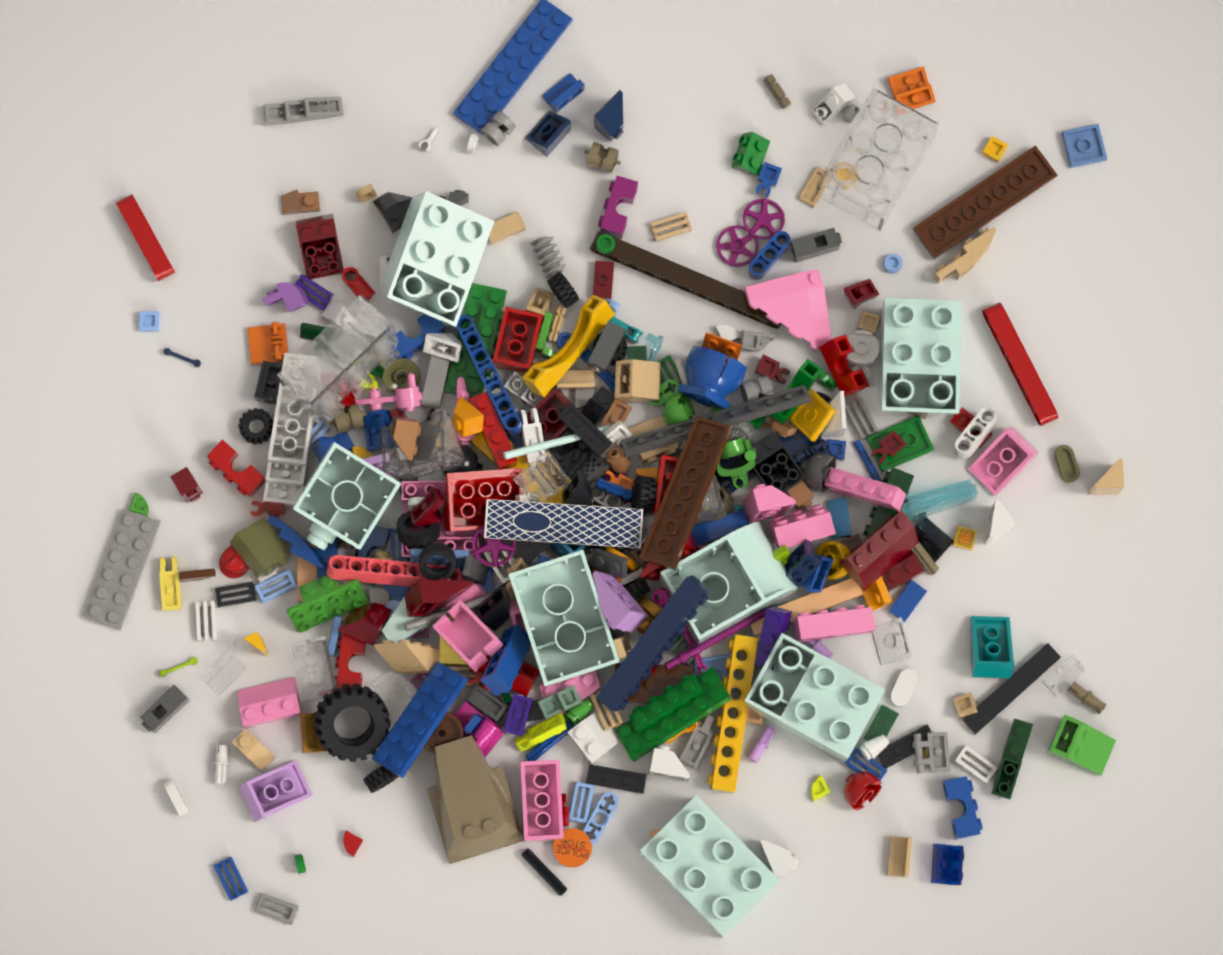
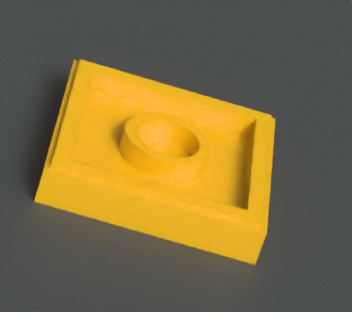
(812, 416)

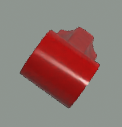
(358, 285)

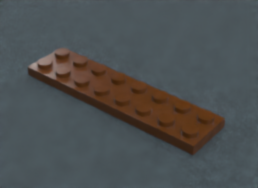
(985, 202)
(685, 493)

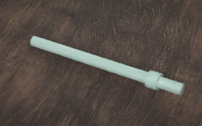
(545, 445)

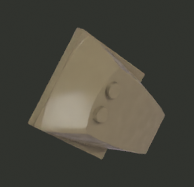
(471, 802)

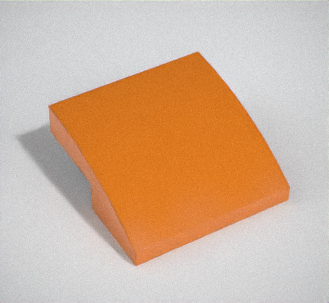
(912, 88)

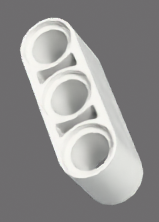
(979, 424)

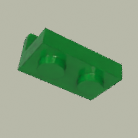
(750, 153)

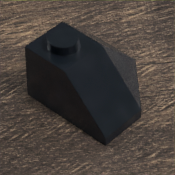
(393, 209)

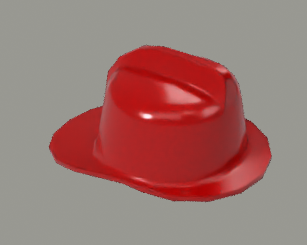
(232, 564)

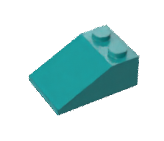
(991, 647)

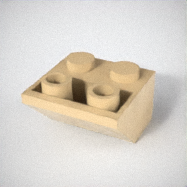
(637, 381)

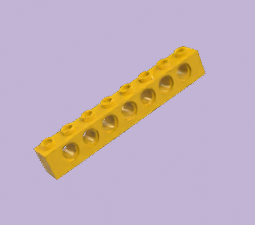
(715, 780)

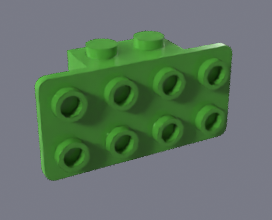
(324, 601)

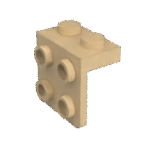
(653, 455)

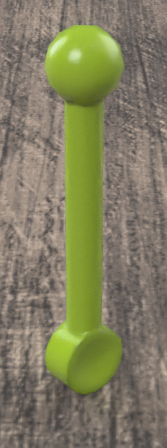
(193, 661)

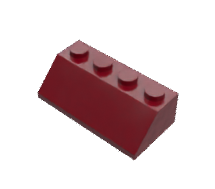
(880, 550)

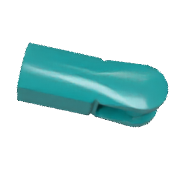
(636, 332)

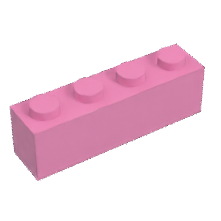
(865, 489)
(833, 624)

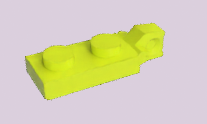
(541, 732)

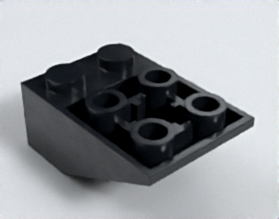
(774, 464)

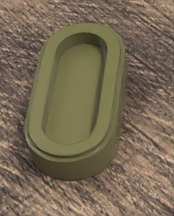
(1066, 464)

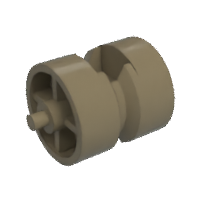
(602, 157)
(350, 418)

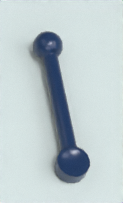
(196, 363)

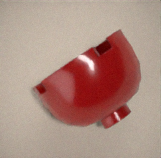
(860, 788)

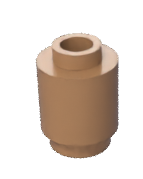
(617, 460)

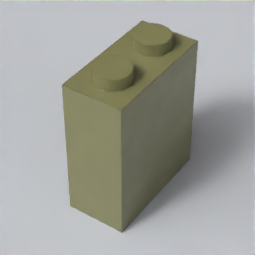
(261, 548)

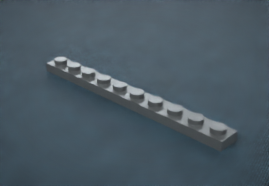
(729, 416)

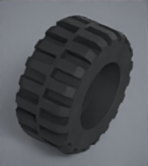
(351, 747)

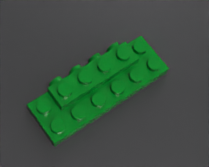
(485, 308)
(672, 712)

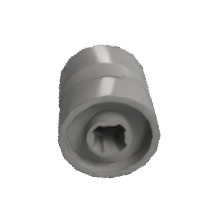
(498, 128)
(754, 390)

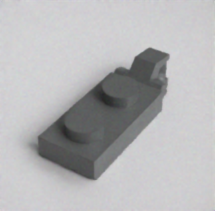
(607, 562)

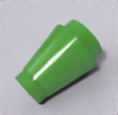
(579, 712)

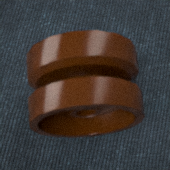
(453, 731)

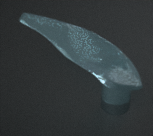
(657, 342)

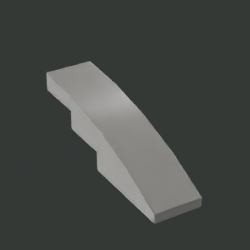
(303, 110)

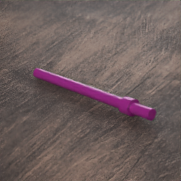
(684, 656)

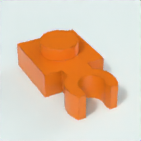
(622, 480)

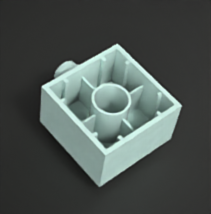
(344, 498)

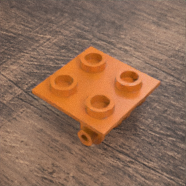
(267, 343)
(722, 345)

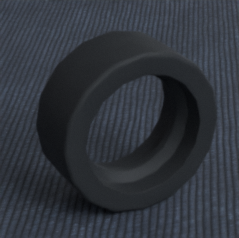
(432, 550)

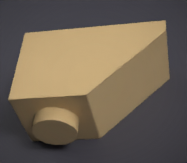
(253, 749)

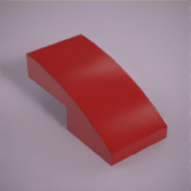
(962, 420)

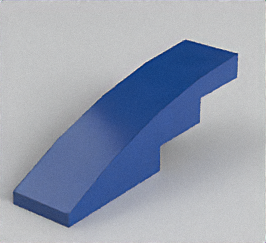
(301, 546)

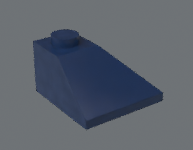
(610, 118)

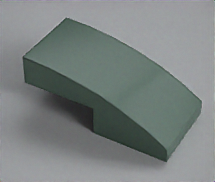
(559, 702)

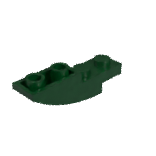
(1011, 758)

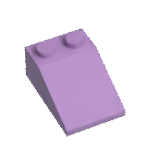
(617, 603)
(275, 791)

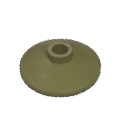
(393, 381)

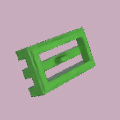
(545, 329)

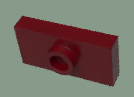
(603, 279)

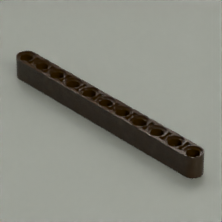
(683, 278)

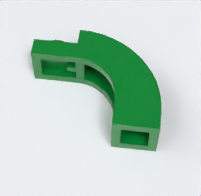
(807, 376)

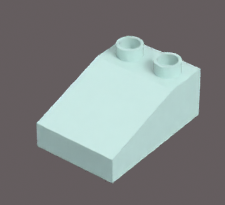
(564, 618)

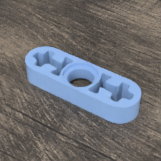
(602, 802)

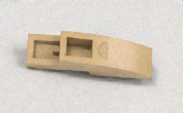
(972, 253)

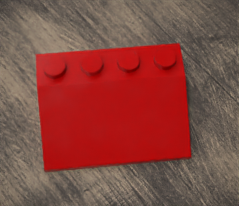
(467, 496)

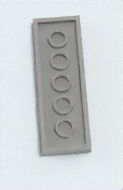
(122, 569)

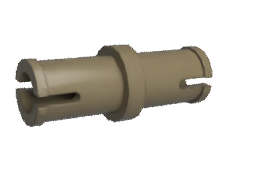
(1087, 697)

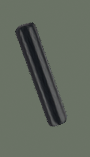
(544, 872)

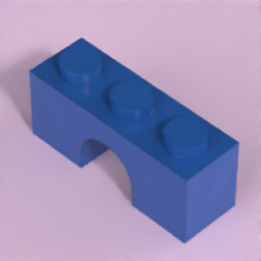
(409, 346)
(960, 790)

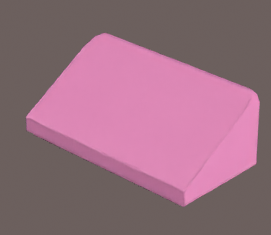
(473, 592)

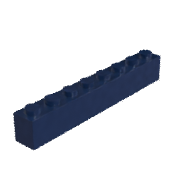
(653, 644)

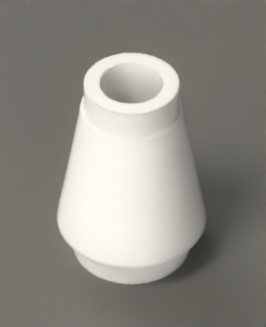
(873, 747)

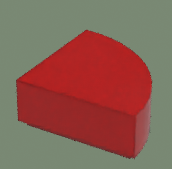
(352, 843)

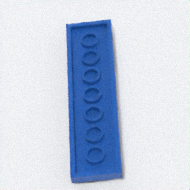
(513, 65)

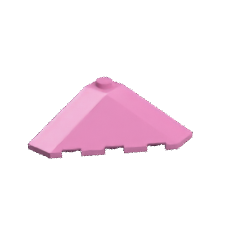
(795, 302)

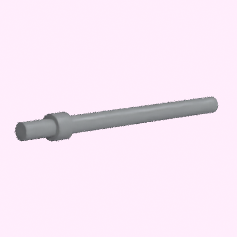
(436, 616)

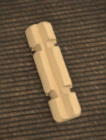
(556, 324)

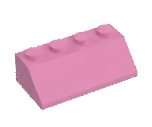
(542, 800)

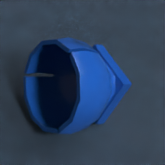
(709, 379)

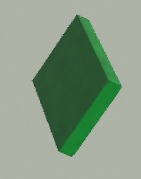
(914, 436)

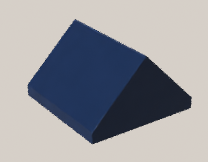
(549, 132)

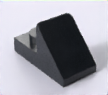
(598, 405)

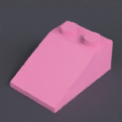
(1003, 460)

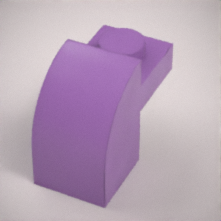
(290, 293)

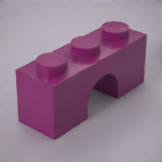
(621, 191)

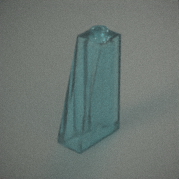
(940, 499)

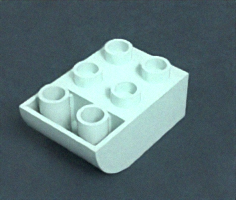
(436, 257)
(920, 356)
(740, 578)
(814, 697)

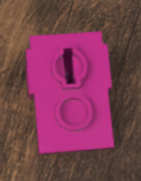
(486, 733)

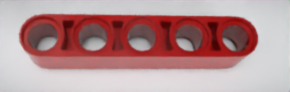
(145, 237)

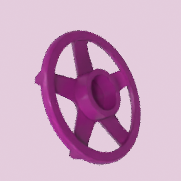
(763, 218)
(736, 246)
(494, 547)

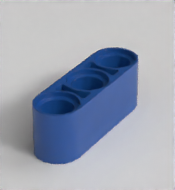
(773, 247)

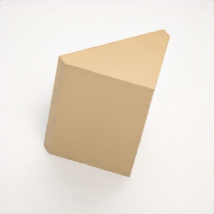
(1111, 482)

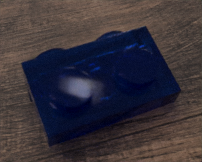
(947, 864)

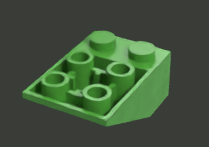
(1081, 745)

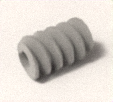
(548, 256)

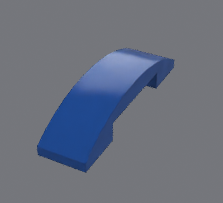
(714, 530)

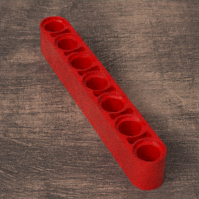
(1020, 364)

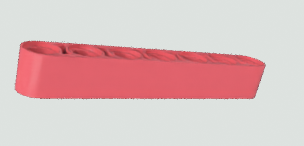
(384, 569)

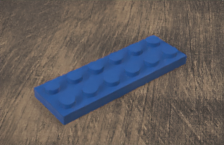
(419, 719)

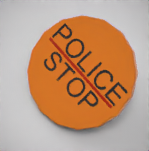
(573, 849)

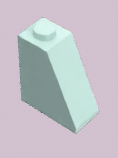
(394, 628)

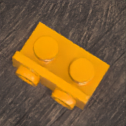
(877, 595)

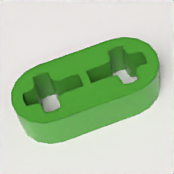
(663, 388)

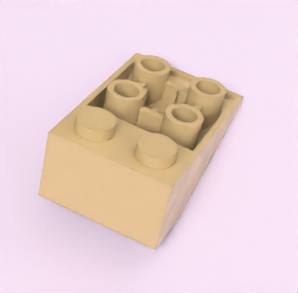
(408, 656)

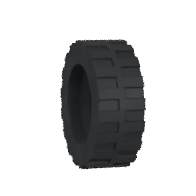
(416, 538)

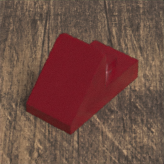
(860, 293)
(427, 510)

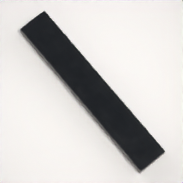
(1012, 688)

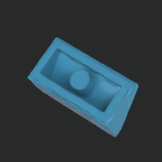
(840, 517)

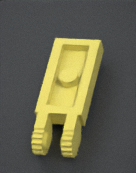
(170, 586)

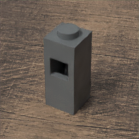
(815, 244)
(606, 347)
(164, 709)

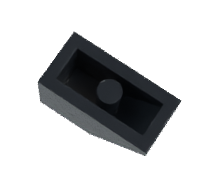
(578, 491)
(495, 608)

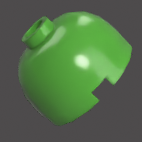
(677, 409)

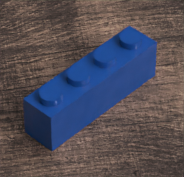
(506, 662)

